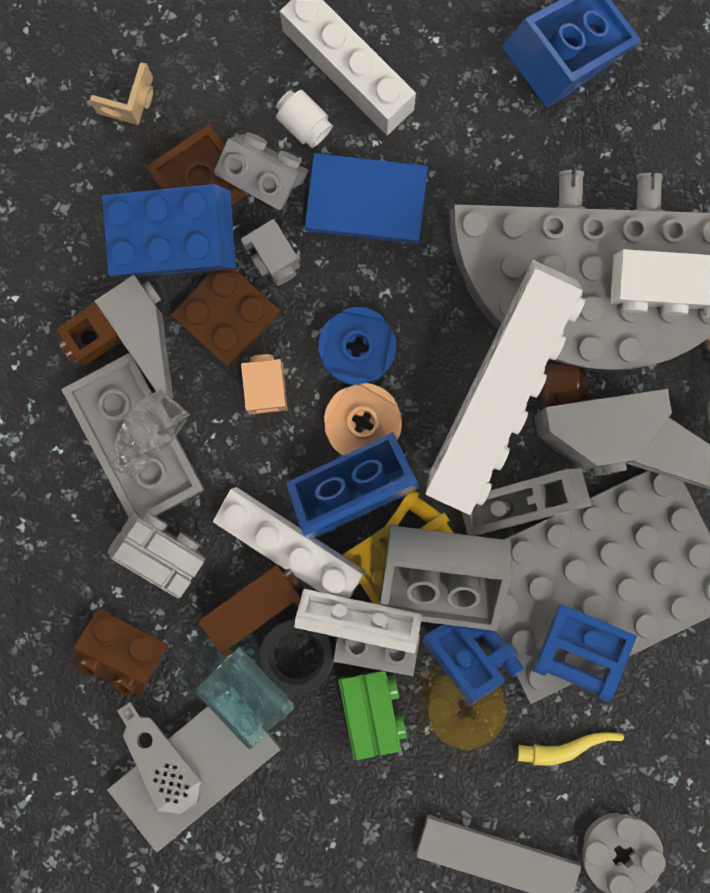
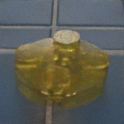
(464, 732)

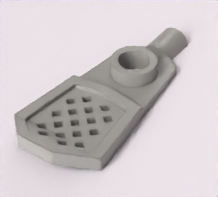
(155, 758)

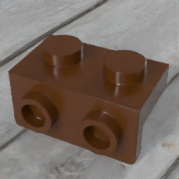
(118, 653)

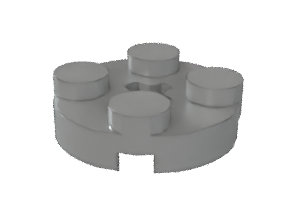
(627, 831)

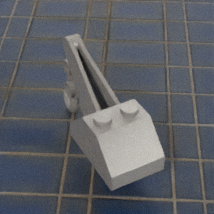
(626, 431)

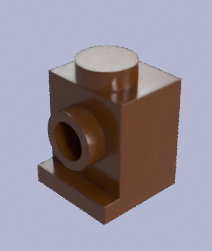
(77, 328)

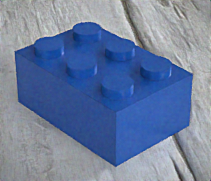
(169, 231)

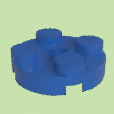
(345, 328)

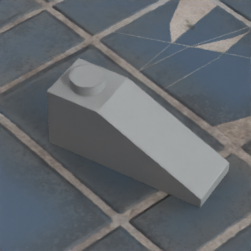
(140, 326)
(529, 502)

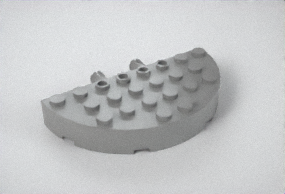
(501, 241)

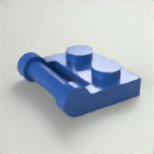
(590, 640)

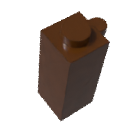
(251, 608)

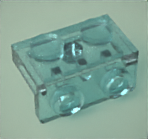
(244, 698)

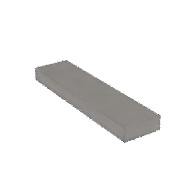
(496, 858)

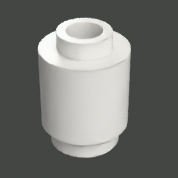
(303, 118)

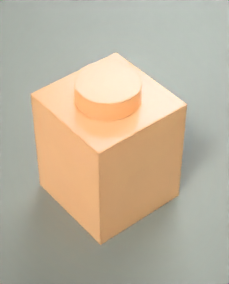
(264, 385)

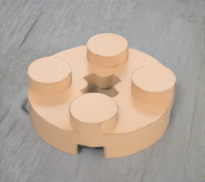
(357, 401)

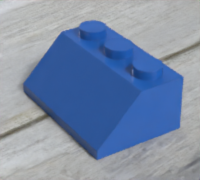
(351, 486)

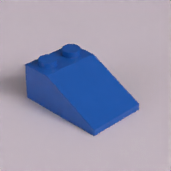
(569, 45)

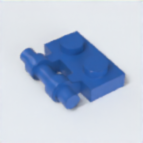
(467, 663)

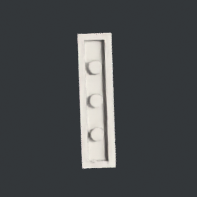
(287, 545)

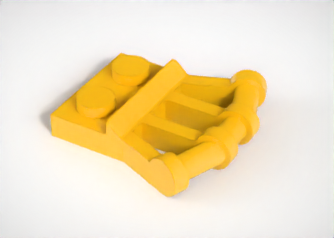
(372, 551)

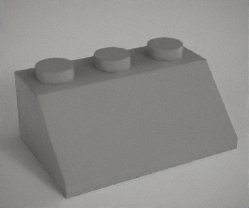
(447, 576)

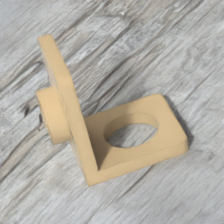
(139, 99)

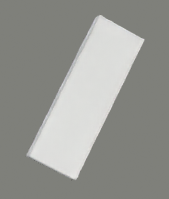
(358, 621)

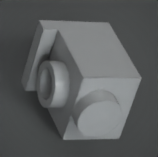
(272, 252)

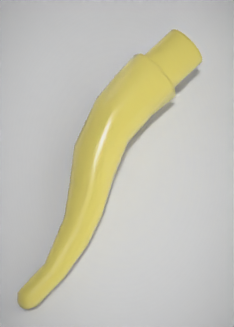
(555, 755)

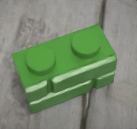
(370, 713)

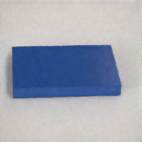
(366, 198)

